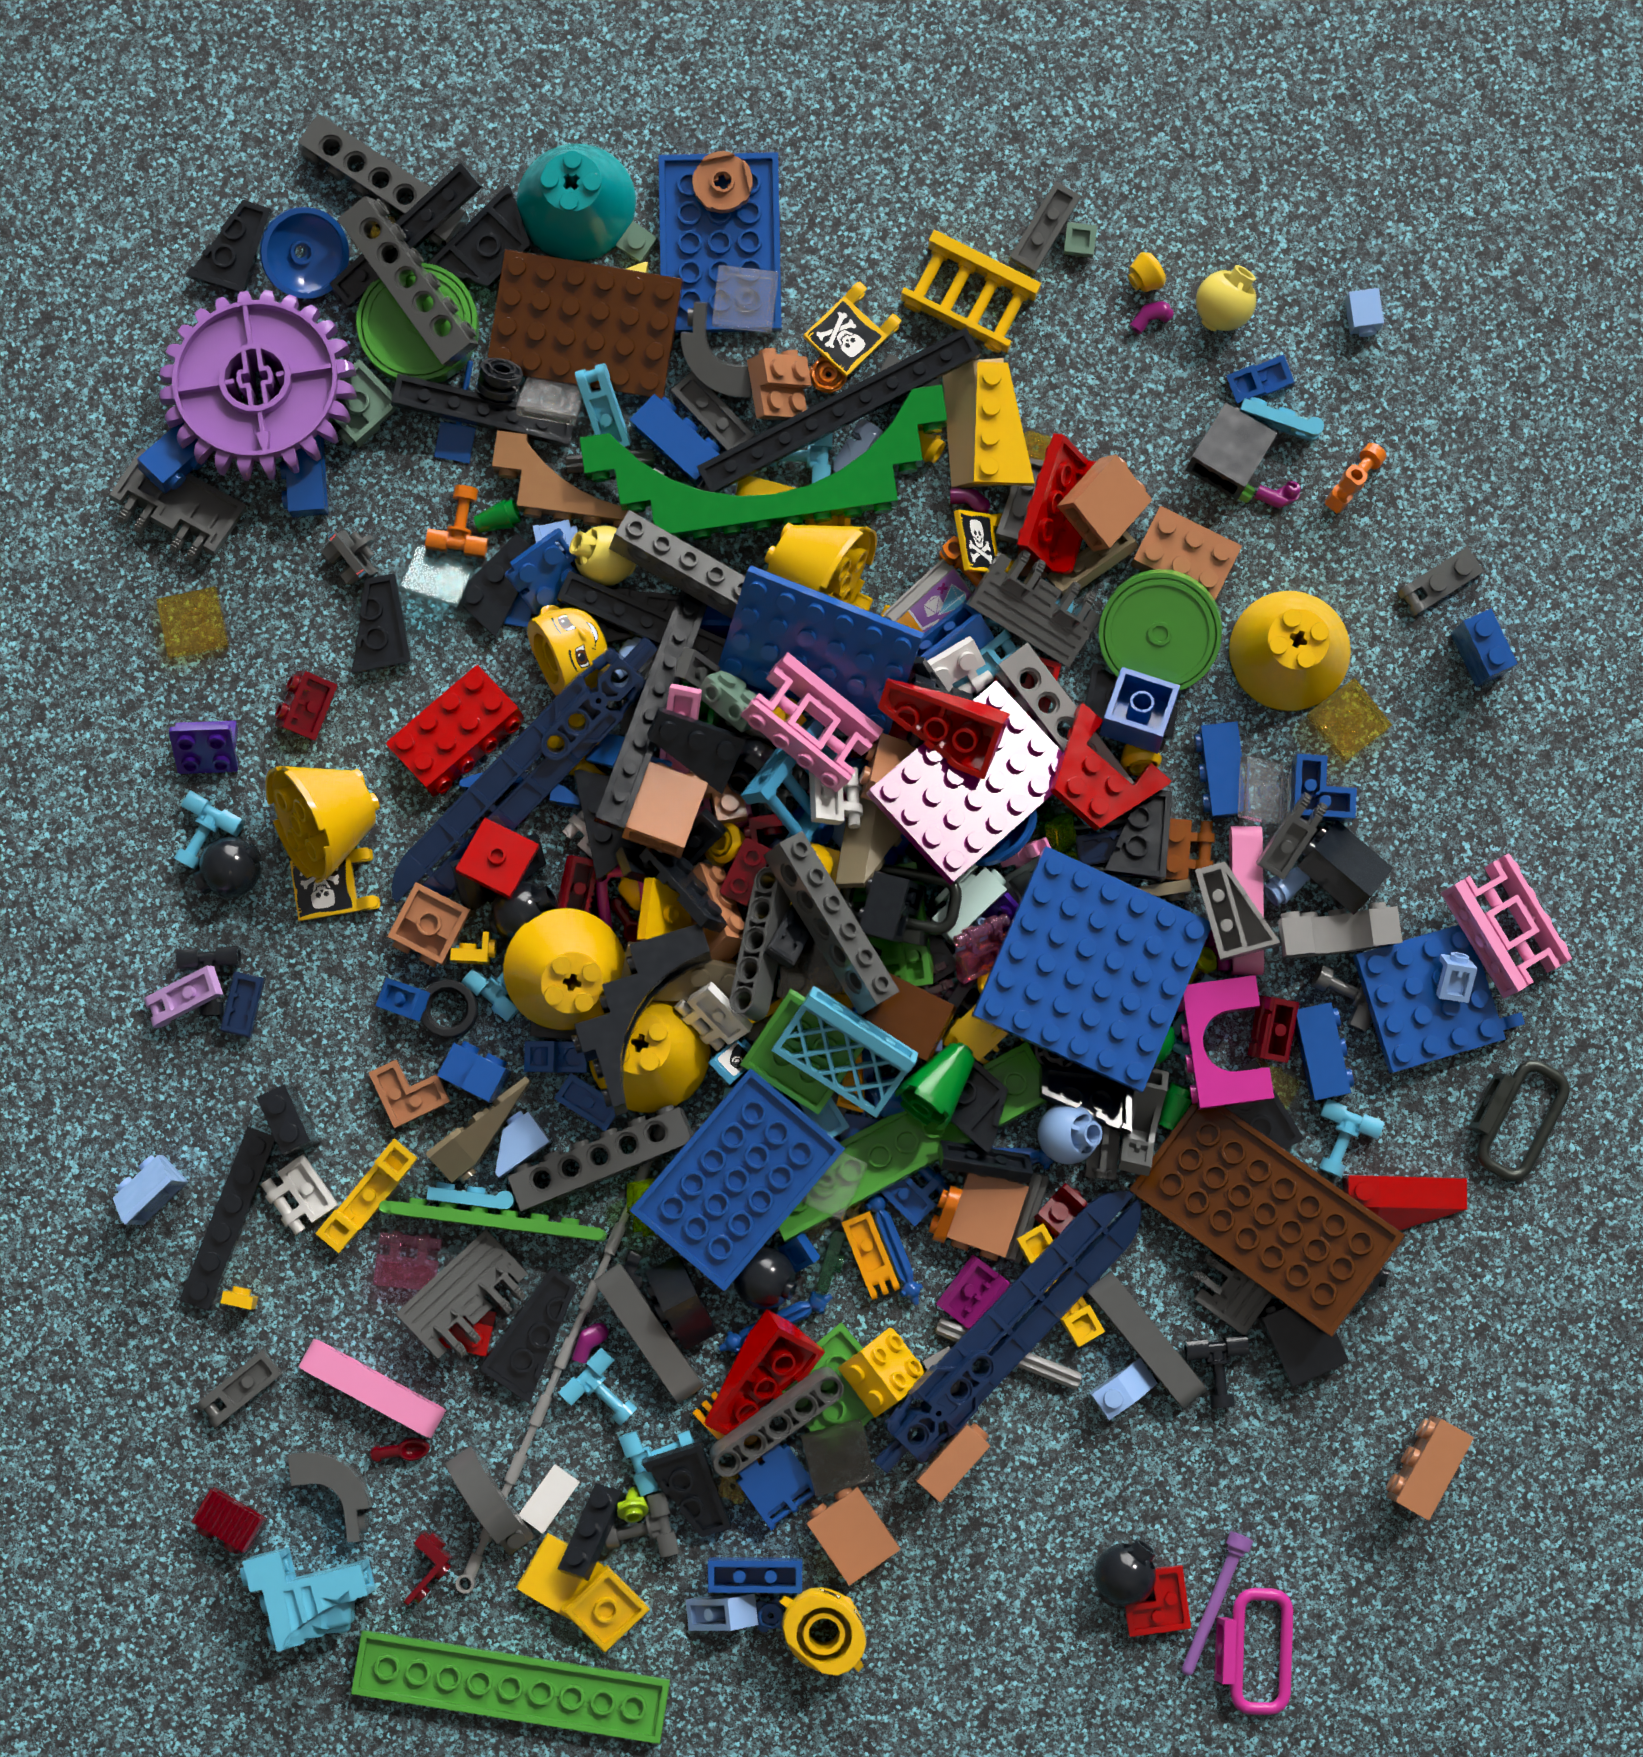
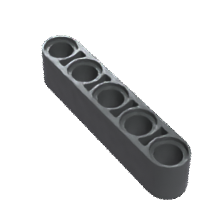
(752, 959)
(649, 1333)
(1146, 1340)
(781, 1407)

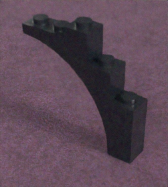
(625, 999)

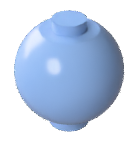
(1068, 1134)

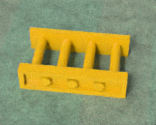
(968, 263)

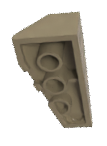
(865, 846)
(466, 1147)

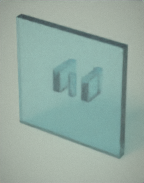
(438, 575)

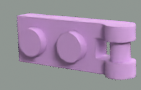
(183, 996)

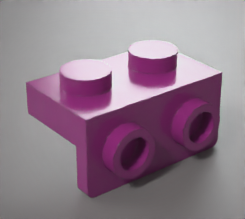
(972, 1292)

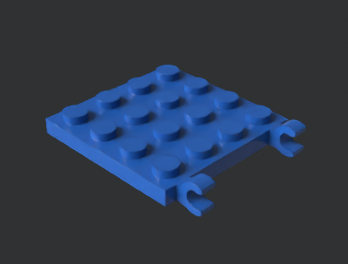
(1407, 1013)

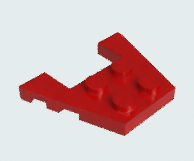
(1091, 784)

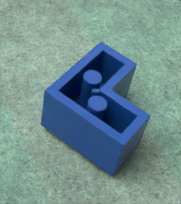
(1310, 777)
(473, 1072)

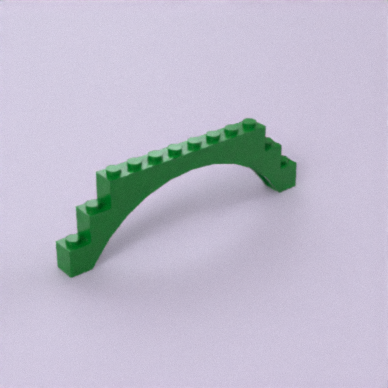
(696, 513)

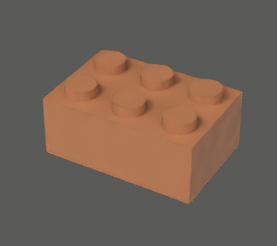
(1186, 548)
(1428, 1466)

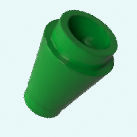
(498, 517)
(1175, 1105)

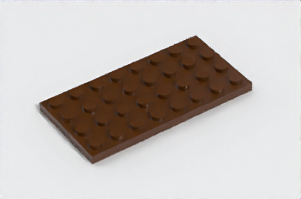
(1268, 1215)

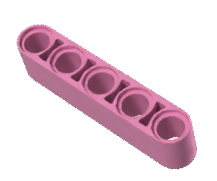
(1244, 851)
(372, 1388)

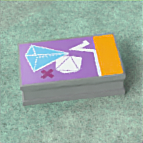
(930, 598)

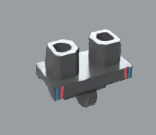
(356, 553)

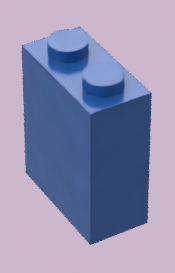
(1483, 648)

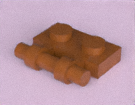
(1179, 848)

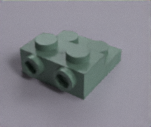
(367, 410)
(727, 697)

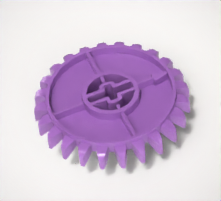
(226, 353)

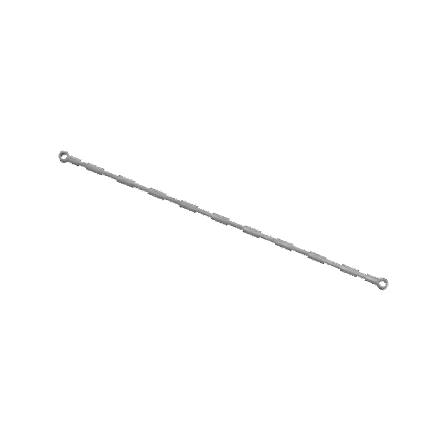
(561, 1364)

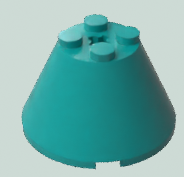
(576, 202)

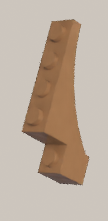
(544, 490)

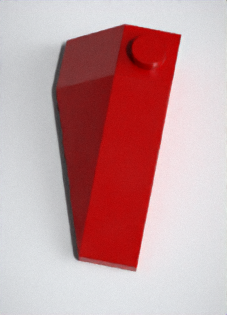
(953, 726)
(1408, 1200)
(766, 1365)

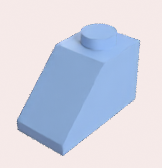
(519, 1142)
(1123, 1389)
(722, 1612)

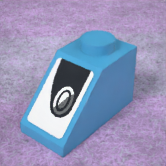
(728, 1062)

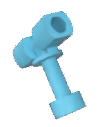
(815, 456)
(209, 819)
(493, 990)
(1349, 1126)
(591, 1381)
(634, 1450)

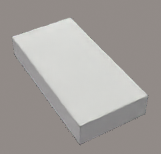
(549, 1498)

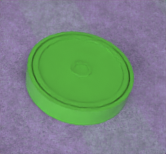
(394, 341)
(1161, 627)

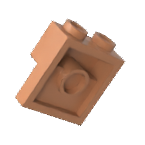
(778, 383)
(428, 925)

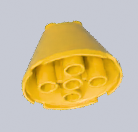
(824, 558)
(1273, 668)
(320, 815)
(559, 967)
(670, 1065)

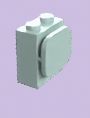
(977, 897)

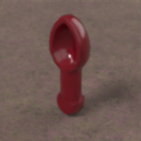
(630, 925)
(409, 1449)

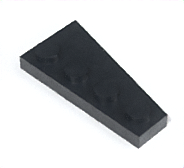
(527, 1341)

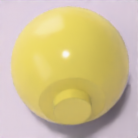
(1226, 299)
(596, 559)

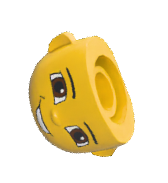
(565, 645)
(826, 1657)

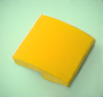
(546, 1582)

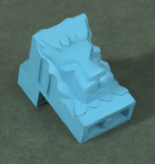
(307, 1603)

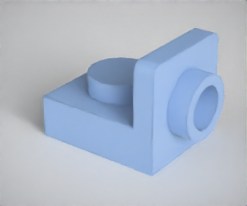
(1456, 977)

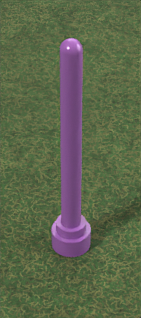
(1237, 1547)

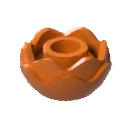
(823, 383)

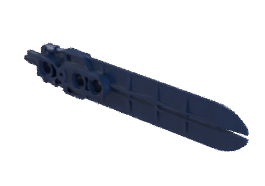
(514, 761)
(956, 1365)

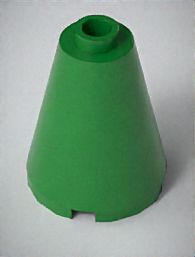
(937, 1086)

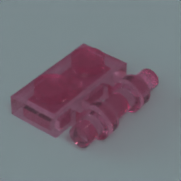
(979, 956)
(406, 1272)

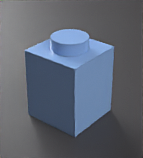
(1364, 312)

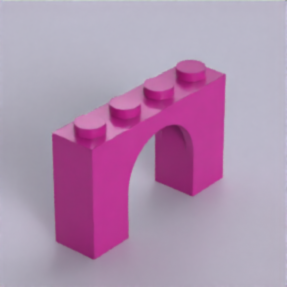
(1213, 1085)

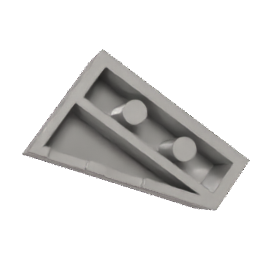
(1232, 914)

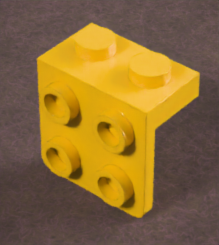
(882, 1372)

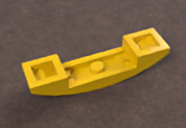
(366, 1196)
(1080, 1319)

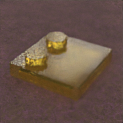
(192, 622)
(1349, 720)

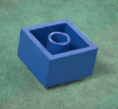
(1139, 710)

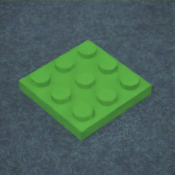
(784, 1074)
(838, 1348)

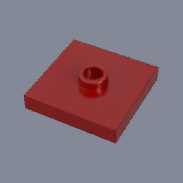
(497, 858)

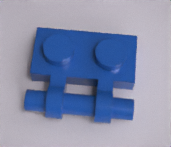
(913, 1200)

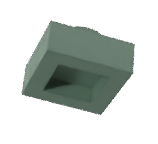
(1080, 239)
(636, 242)

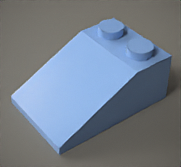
(148, 1191)

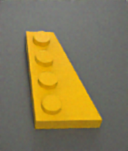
(999, 436)

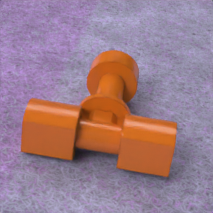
(1354, 477)
(458, 536)
(952, 555)

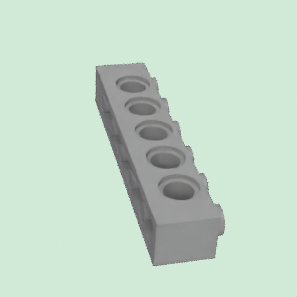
(1045, 685)

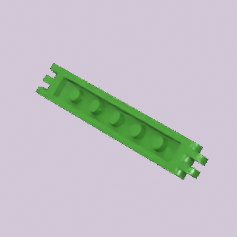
(506, 1220)

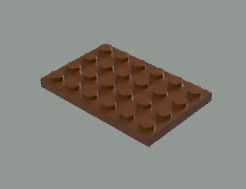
(577, 315)

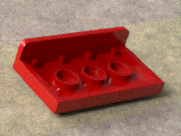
(1045, 528)
(456, 731)

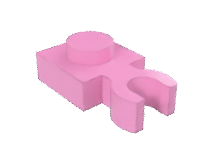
(1026, 854)

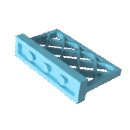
(863, 1033)

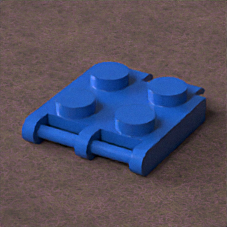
(542, 571)
(775, 1484)

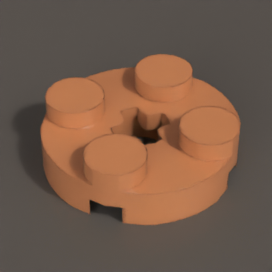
(713, 197)

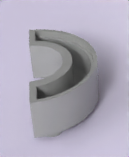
(1339, 931)

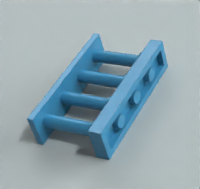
(779, 770)

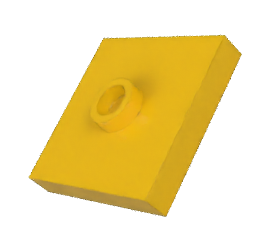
(660, 910)
(605, 1608)

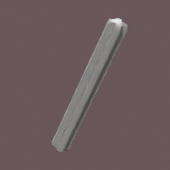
(1030, 1362)

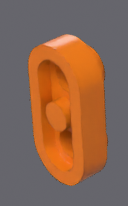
(941, 1224)

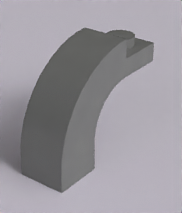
(708, 368)
(1138, 1147)
(339, 1476)
(488, 1501)

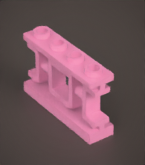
(822, 704)
(1489, 938)

